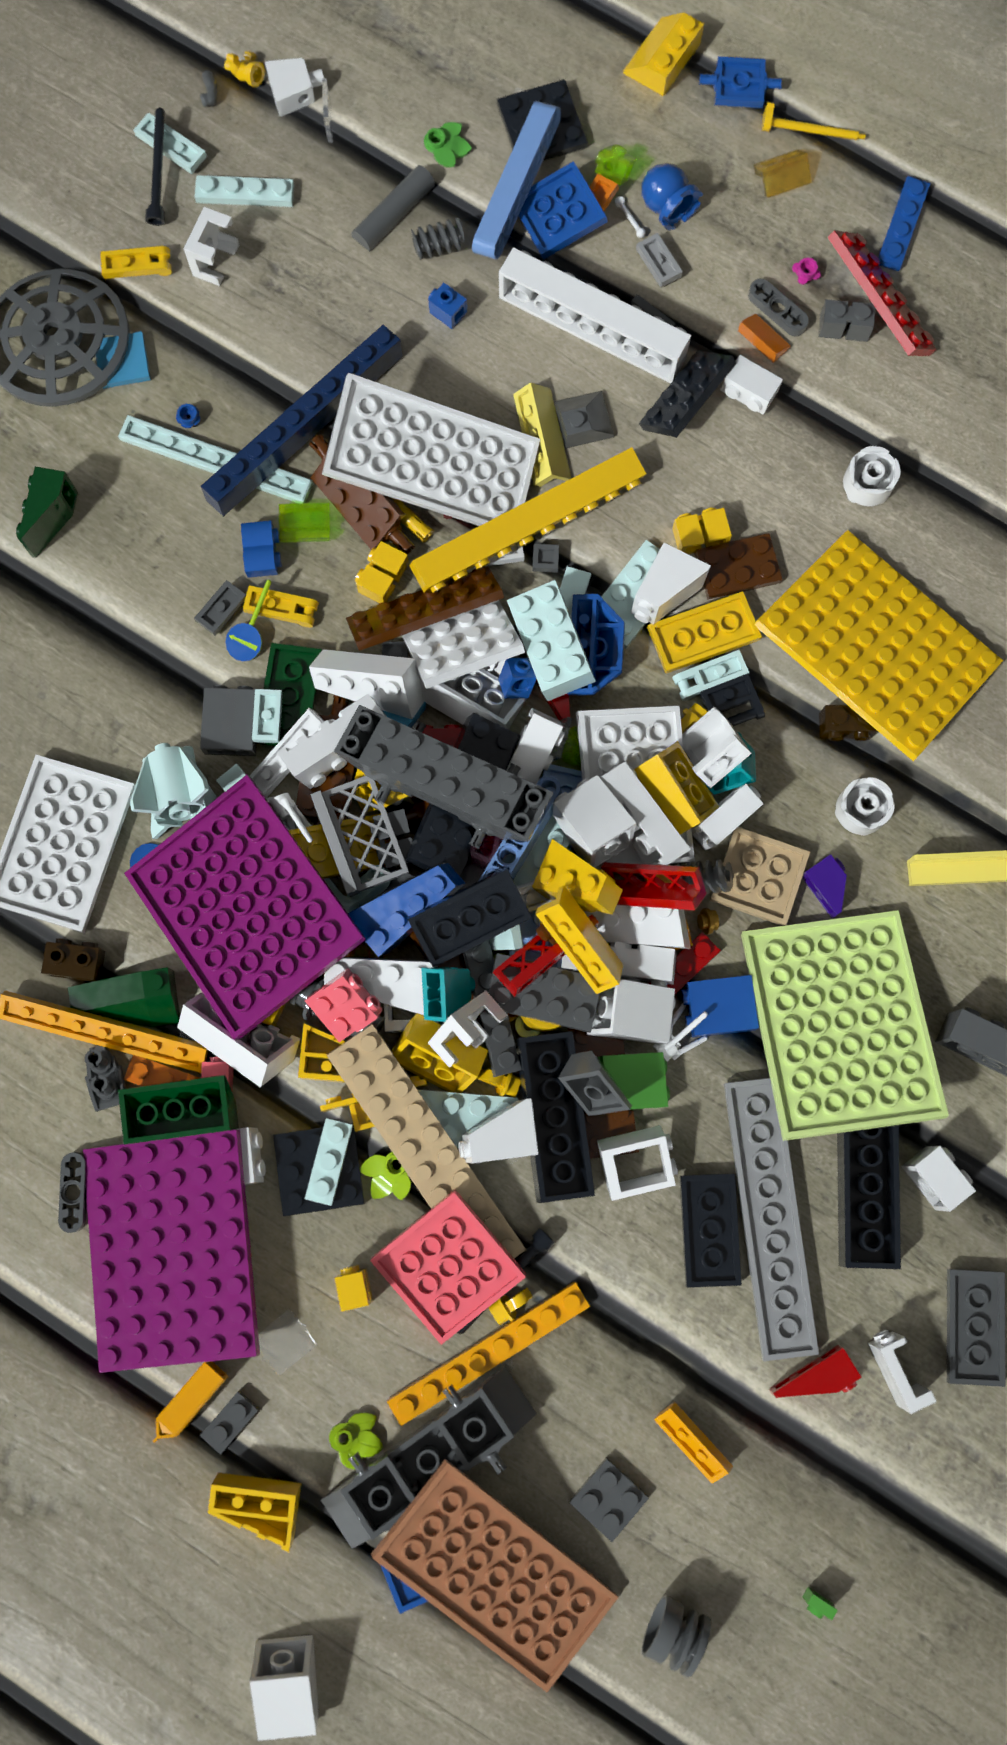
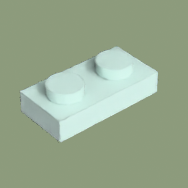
(267, 716)

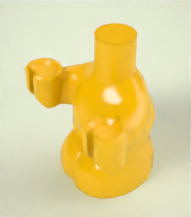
(246, 70)

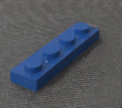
(903, 223)

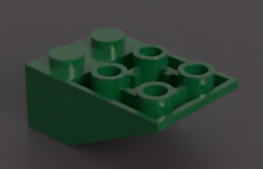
(46, 509)

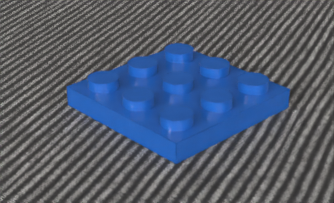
(560, 210)

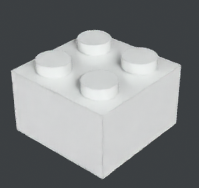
(939, 1178)

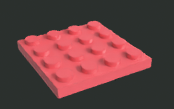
(448, 1267)

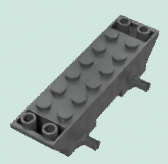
(442, 775)
(462, 1433)

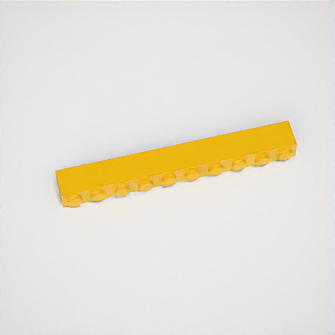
(527, 520)

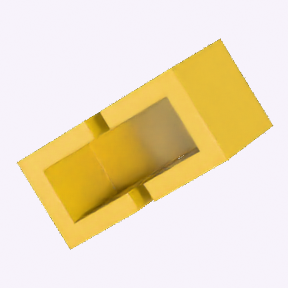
(707, 528)
(385, 566)
(353, 1288)

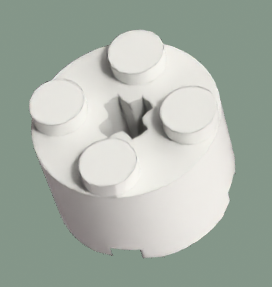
(871, 476)
(879, 809)

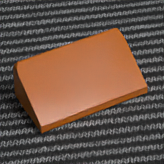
(763, 337)

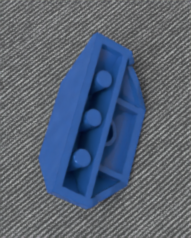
(601, 638)

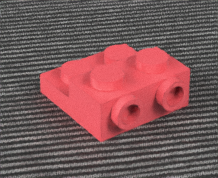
(344, 1005)

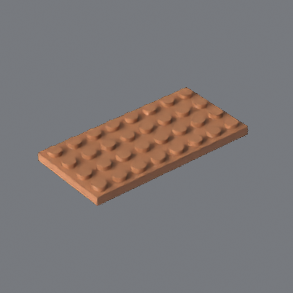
(495, 1575)

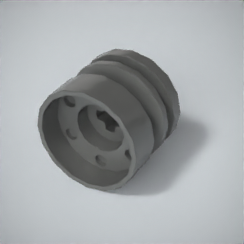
(678, 1636)

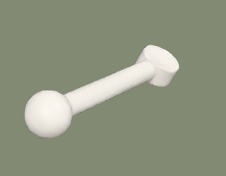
(619, 202)

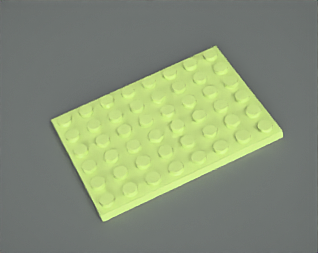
(843, 1026)

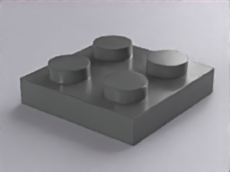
(609, 1499)

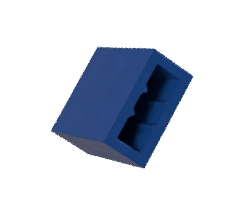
(727, 1002)

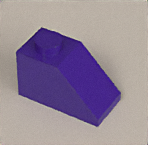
(827, 884)

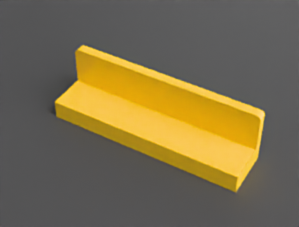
(581, 941)

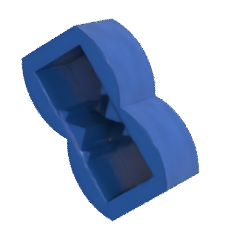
(259, 549)

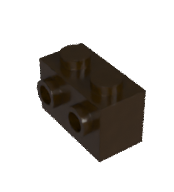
(842, 722)
(73, 961)

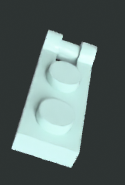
(710, 674)

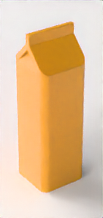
(189, 1400)

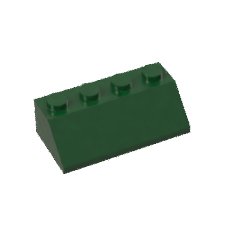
(177, 1109)

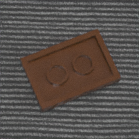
(740, 566)

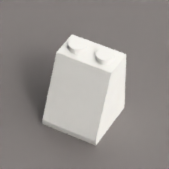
(668, 584)
(594, 821)
(635, 1012)
(502, 1136)
(284, 1687)

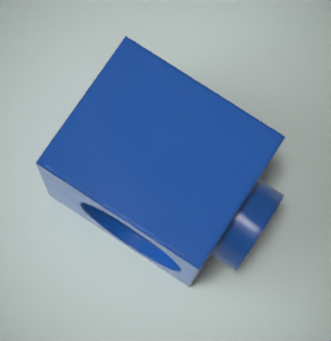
(517, 678)

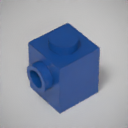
(447, 305)

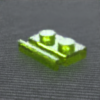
(304, 522)

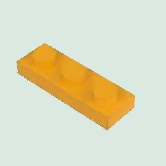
(693, 1442)

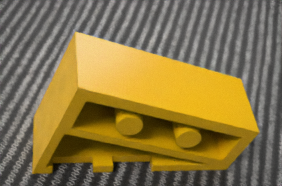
(583, 881)

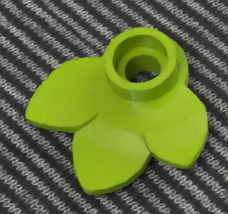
(385, 1177)
(359, 1438)

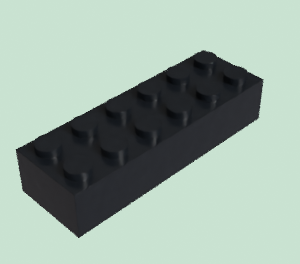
(441, 834)
(563, 1156)
(869, 1198)

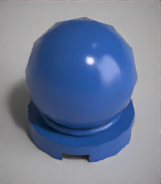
(669, 194)

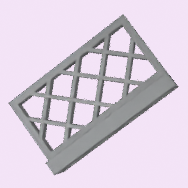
(337, 841)

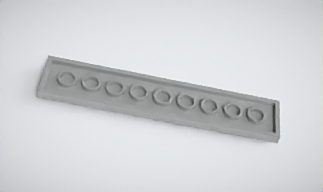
(770, 1222)

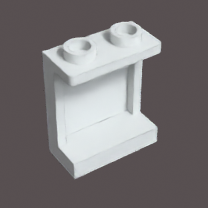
(714, 747)
(906, 1396)

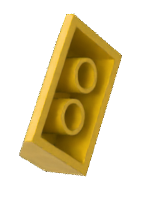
(665, 52)
(677, 788)
(421, 1059)

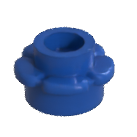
(185, 410)

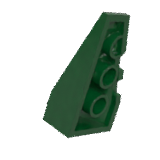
(134, 998)

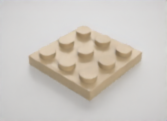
(763, 876)

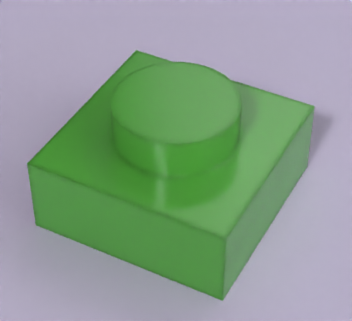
(819, 1605)

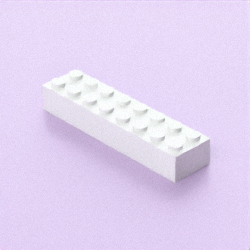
(593, 315)

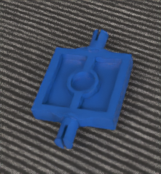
(740, 82)

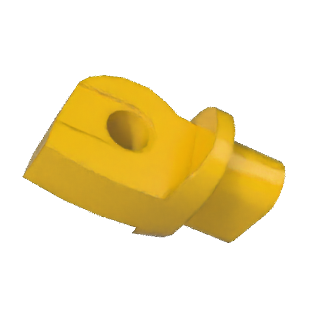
(691, 716)
(504, 1084)
(505, 1308)

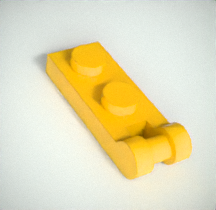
(135, 262)
(281, 606)

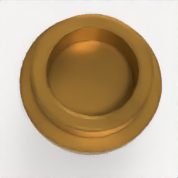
(708, 920)

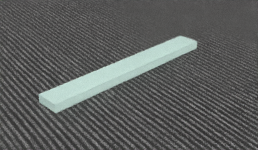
(207, 456)

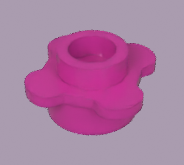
(806, 264)

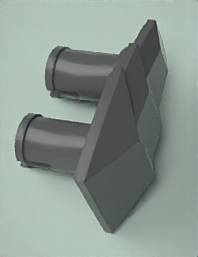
(103, 1078)

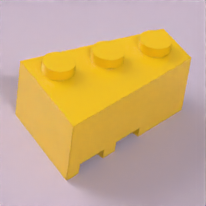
(313, 1056)
(257, 1505)

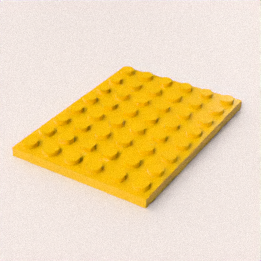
(879, 644)

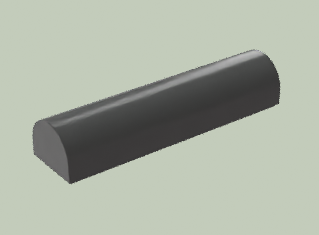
(394, 208)

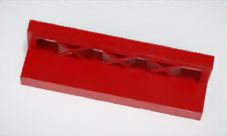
(656, 892)
(532, 970)

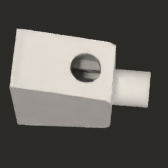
(292, 84)

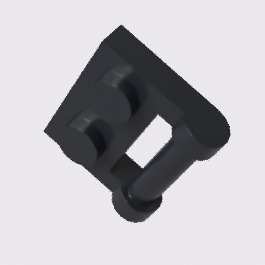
(731, 695)

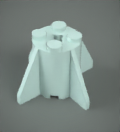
(170, 788)

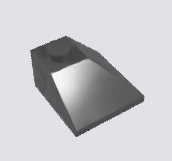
(584, 419)
(592, 1085)

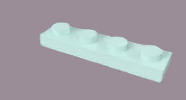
(244, 191)

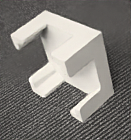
(205, 240)
(463, 1024)

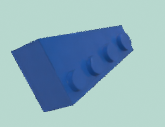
(385, 918)

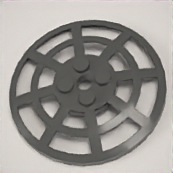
(64, 341)

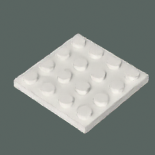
(463, 644)

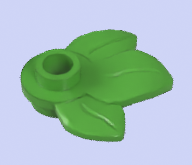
(449, 145)

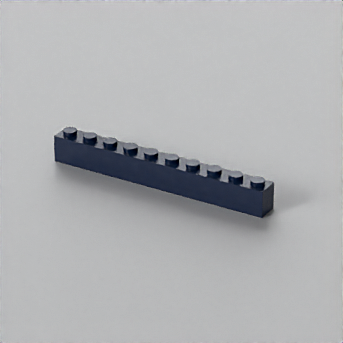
(298, 423)

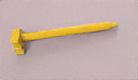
(769, 120)

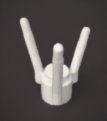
(286, 808)
(670, 1049)

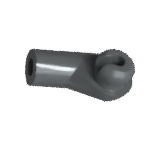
(210, 97)

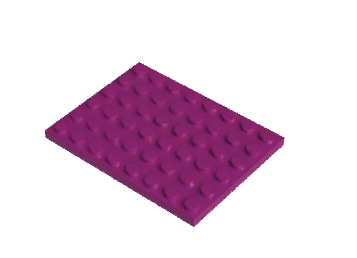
(243, 907)
(170, 1252)

